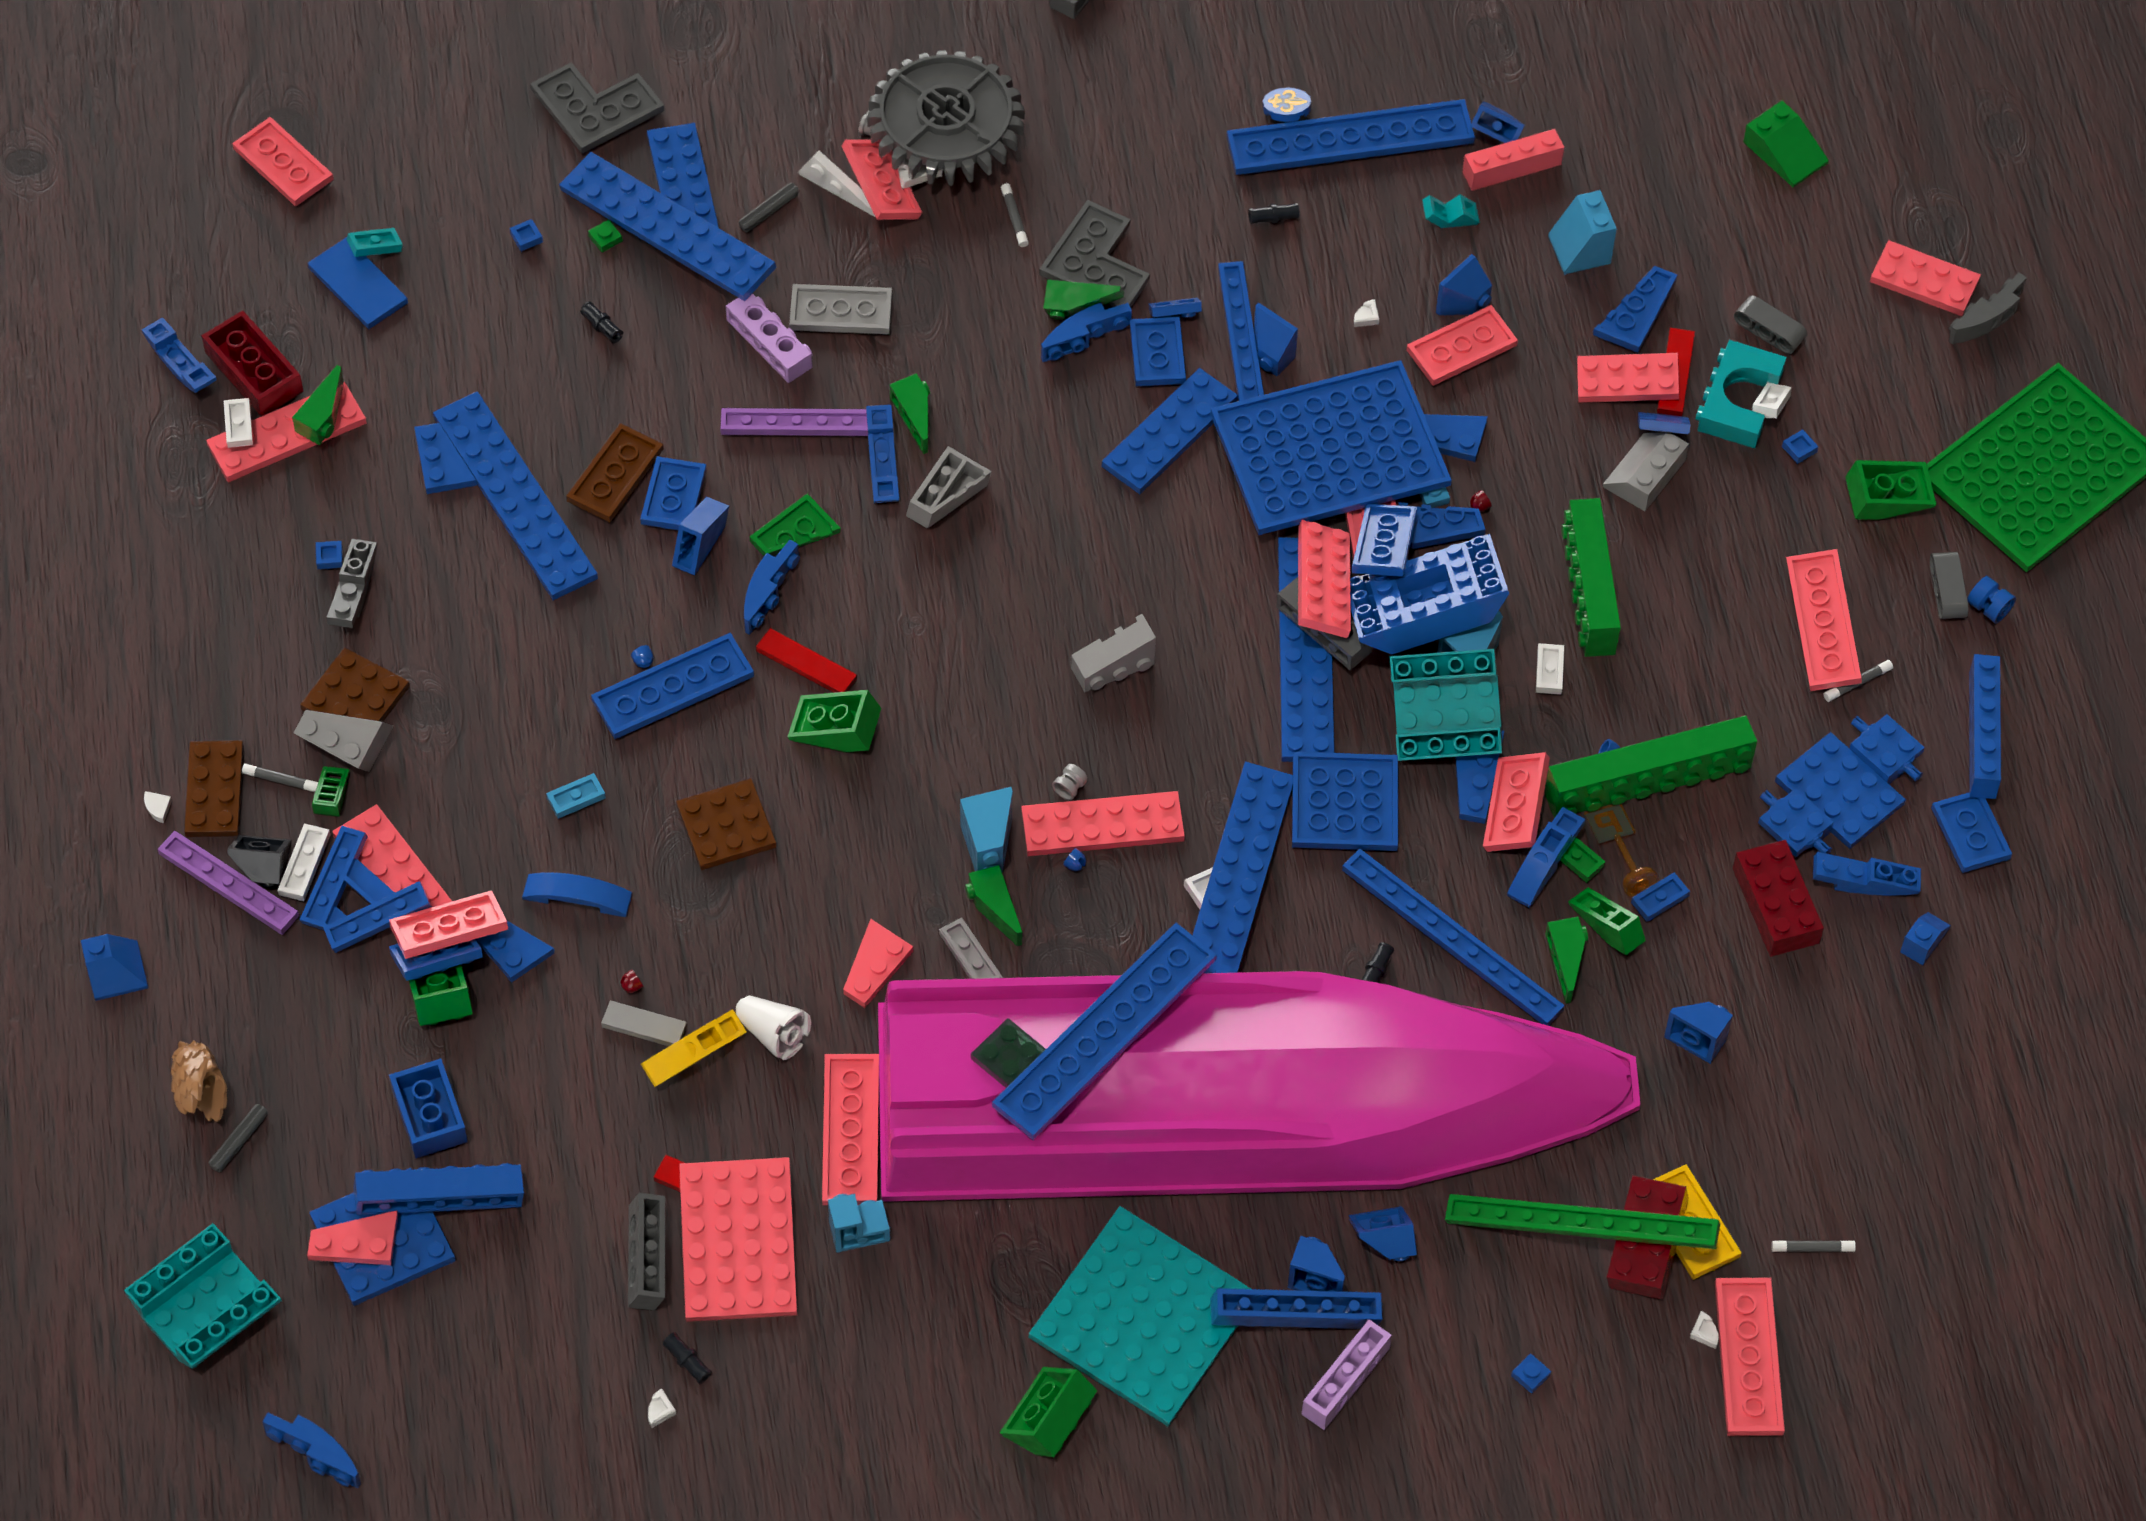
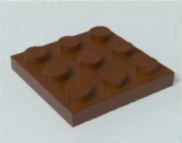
(356, 689)
(726, 824)

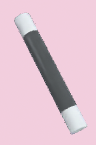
(1014, 215)
(1866, 676)
(279, 777)
(1813, 1246)

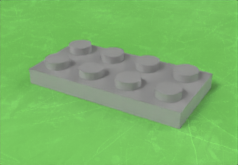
(840, 309)

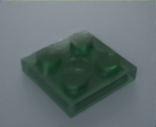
(1007, 1052)

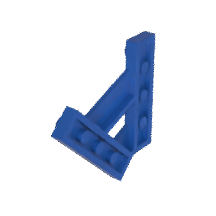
(342, 869)

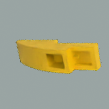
(693, 1048)

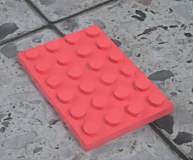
(737, 1239)

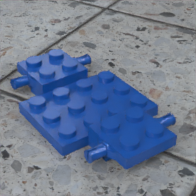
(1842, 787)

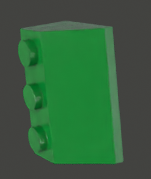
(1049, 1410)

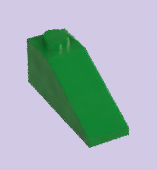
(1068, 298)
(911, 402)
(319, 413)
(994, 902)
(1611, 921)
(1566, 946)

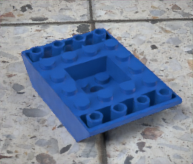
(1433, 599)

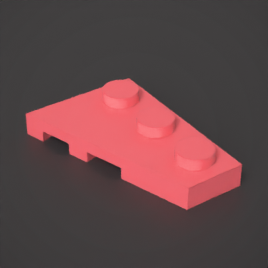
(875, 963)
(356, 1241)

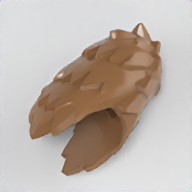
(198, 1081)

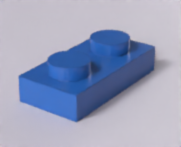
(1185, 307)
(1660, 897)

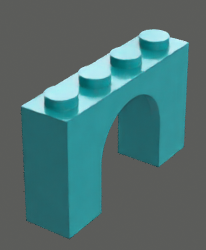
(1737, 364)

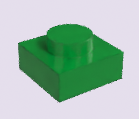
(605, 236)

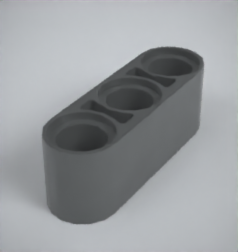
(1770, 324)
(1948, 585)

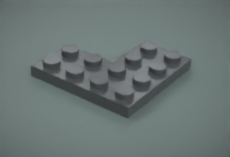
(590, 116)
(1086, 250)

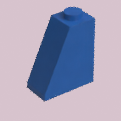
(699, 534)

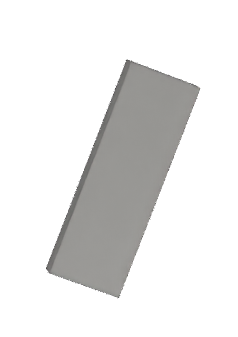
(968, 951)
(643, 1024)

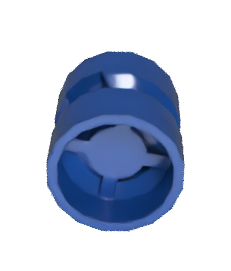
(1991, 599)

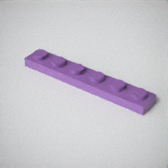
(794, 422)
(228, 882)

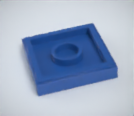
(1663, 423)

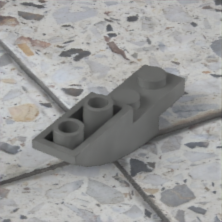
(1990, 314)
(353, 583)

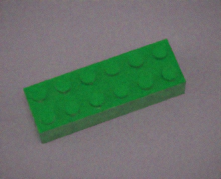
(1591, 577)

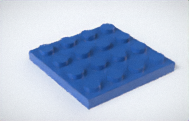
(1345, 801)
(416, 1252)

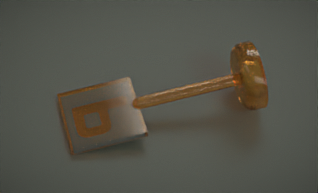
(1613, 823)

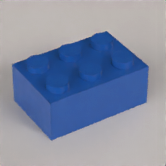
(428, 1108)

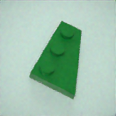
(800, 522)

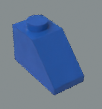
(1497, 123)
(1924, 937)

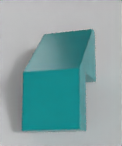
(1455, 213)

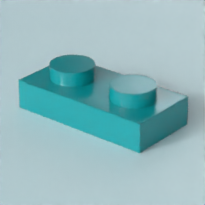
(374, 242)

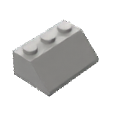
(1647, 468)

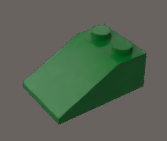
(1785, 144)
(1889, 488)
(836, 720)
(441, 996)

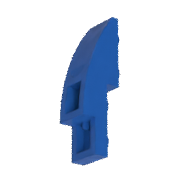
(1075, 331)
(764, 584)
(1544, 856)
(1869, 877)
(322, 1450)

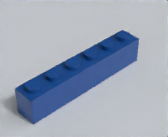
(1984, 727)
(438, 1189)
(1295, 1308)

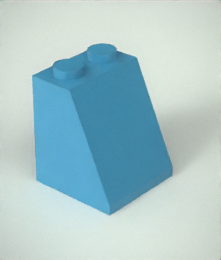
(1584, 234)
(1477, 638)
(987, 826)

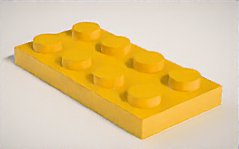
(1701, 1260)

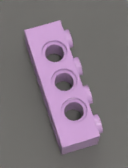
(788, 364)
(1346, 1374)

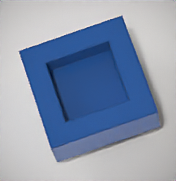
(526, 235)
(1800, 446)
(329, 554)
(1531, 1373)

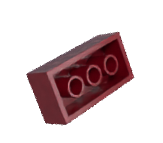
(252, 363)
(1778, 898)
(1640, 1265)

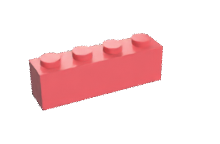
(1513, 159)

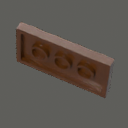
(614, 472)
(214, 788)

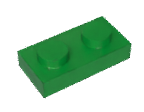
(1582, 860)

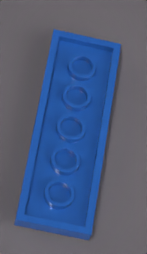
(682, 169)
(1168, 431)
(672, 685)

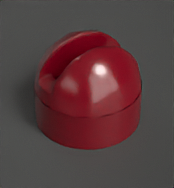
(1480, 501)
(631, 982)

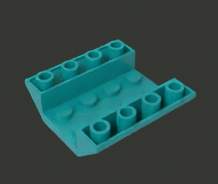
(1446, 704)
(200, 1297)

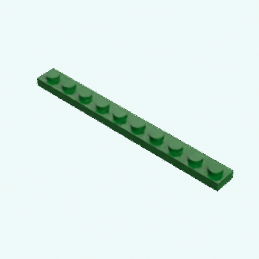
(1583, 1221)

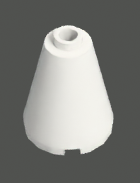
(774, 1024)

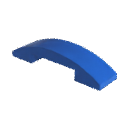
(177, 357)
(882, 453)
(578, 890)

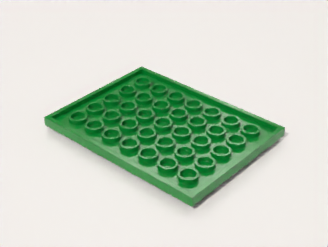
(2041, 467)

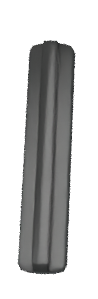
(768, 207)
(238, 1138)

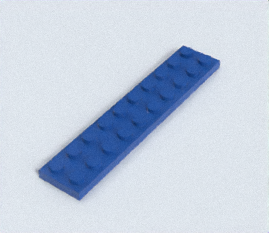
(1350, 136)
(668, 226)
(516, 496)
(1304, 676)
(1242, 864)
(1104, 1031)

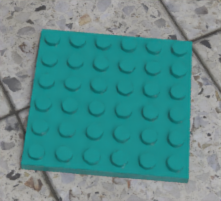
(1138, 1316)

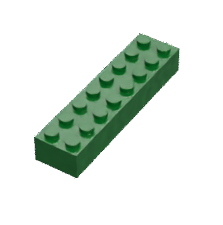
(1651, 767)

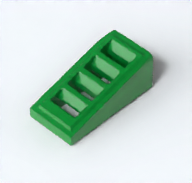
(325, 807)

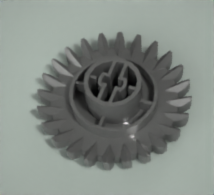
(946, 115)

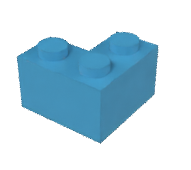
(857, 1224)

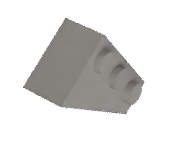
(947, 487)
(1116, 657)
(346, 737)

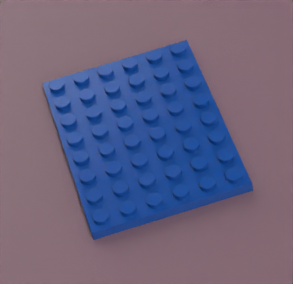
(1330, 447)

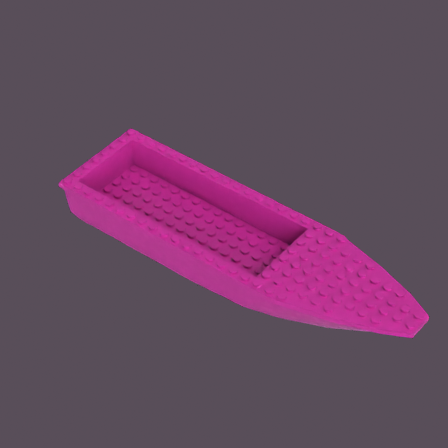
(1234, 1090)

